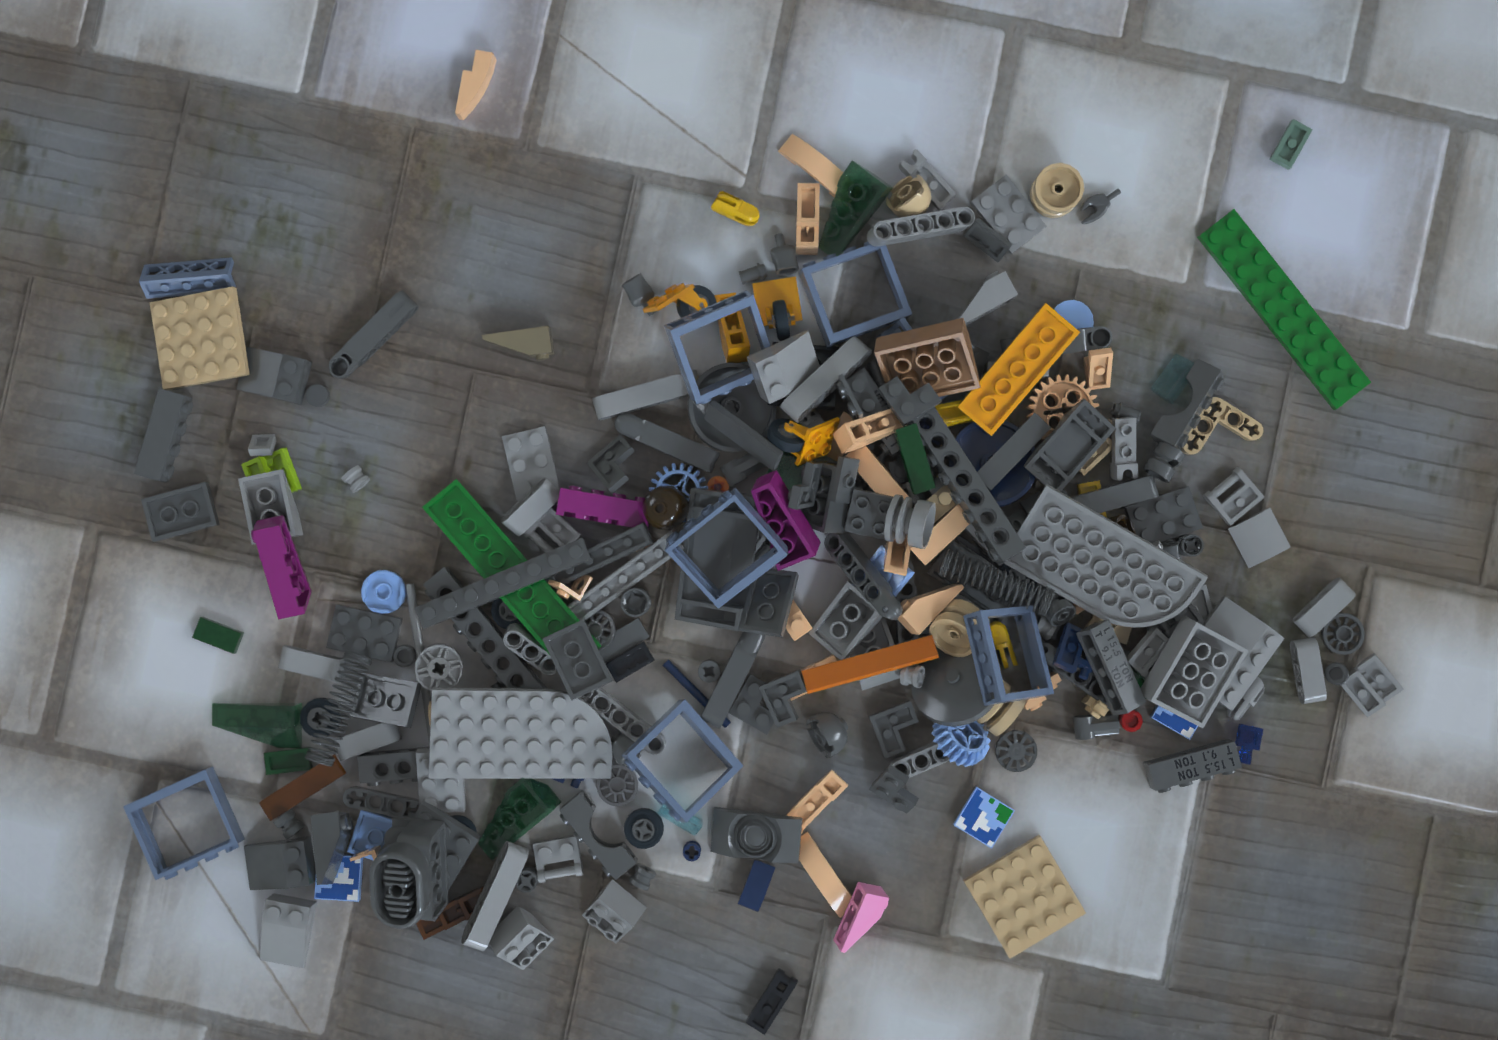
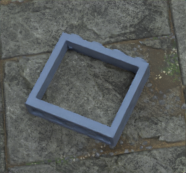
(817, 307)
(702, 318)
(747, 576)
(986, 659)
(708, 736)
(147, 840)

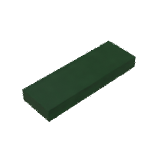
(914, 458)

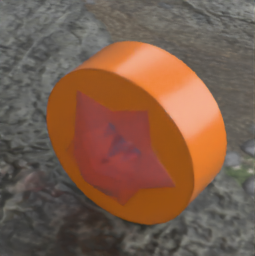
(718, 483)

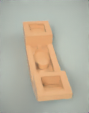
(812, 162)
(818, 797)
(823, 875)

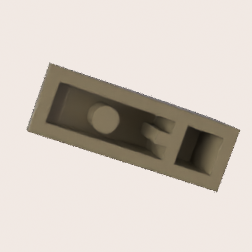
(531, 342)

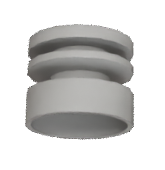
(909, 521)
(444, 655)

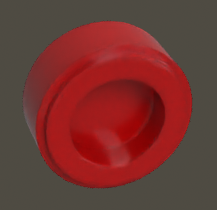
(1131, 721)

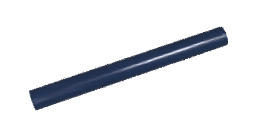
(689, 686)

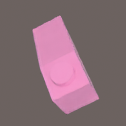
(861, 914)

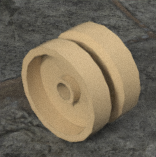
(1053, 178)
(950, 629)
(1002, 714)

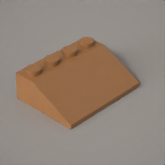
(931, 355)

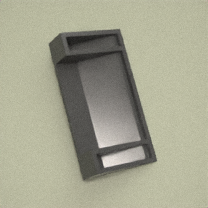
(721, 552)

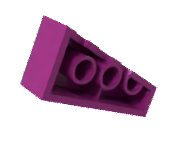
(601, 508)
(789, 524)
(281, 567)

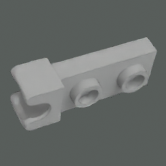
(940, 190)
(1124, 448)

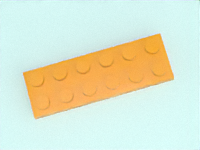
(1018, 369)

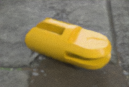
(735, 209)
(1001, 641)

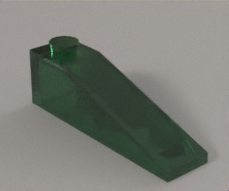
(855, 202)
(265, 722)
(519, 811)

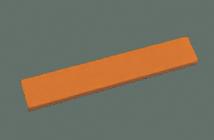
(870, 664)

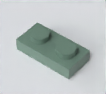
(1290, 144)

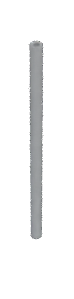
(418, 644)

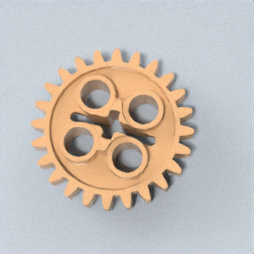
(1059, 391)

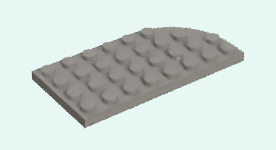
(1102, 564)
(516, 735)

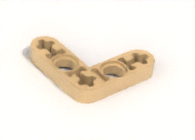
(1221, 417)

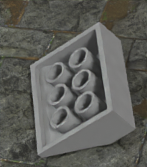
(1249, 632)
(1193, 671)

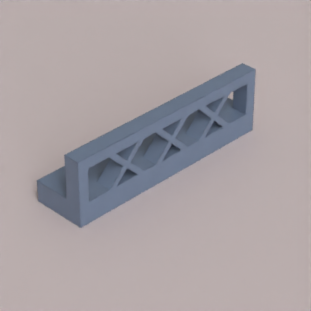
(186, 280)

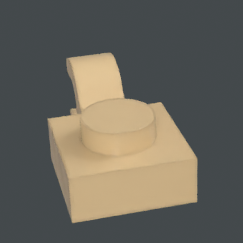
(1095, 707)

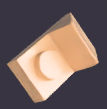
(1098, 368)

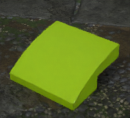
(277, 461)

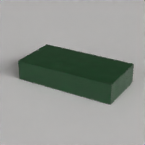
(218, 635)
(287, 761)

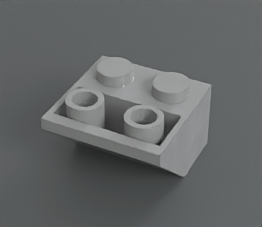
(614, 911)
(520, 938)

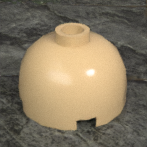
(909, 197)

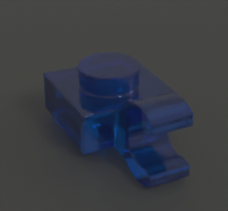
(1248, 739)

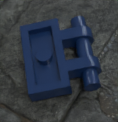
(1069, 653)

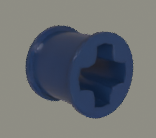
(697, 847)

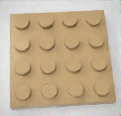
(199, 338)
(1024, 896)

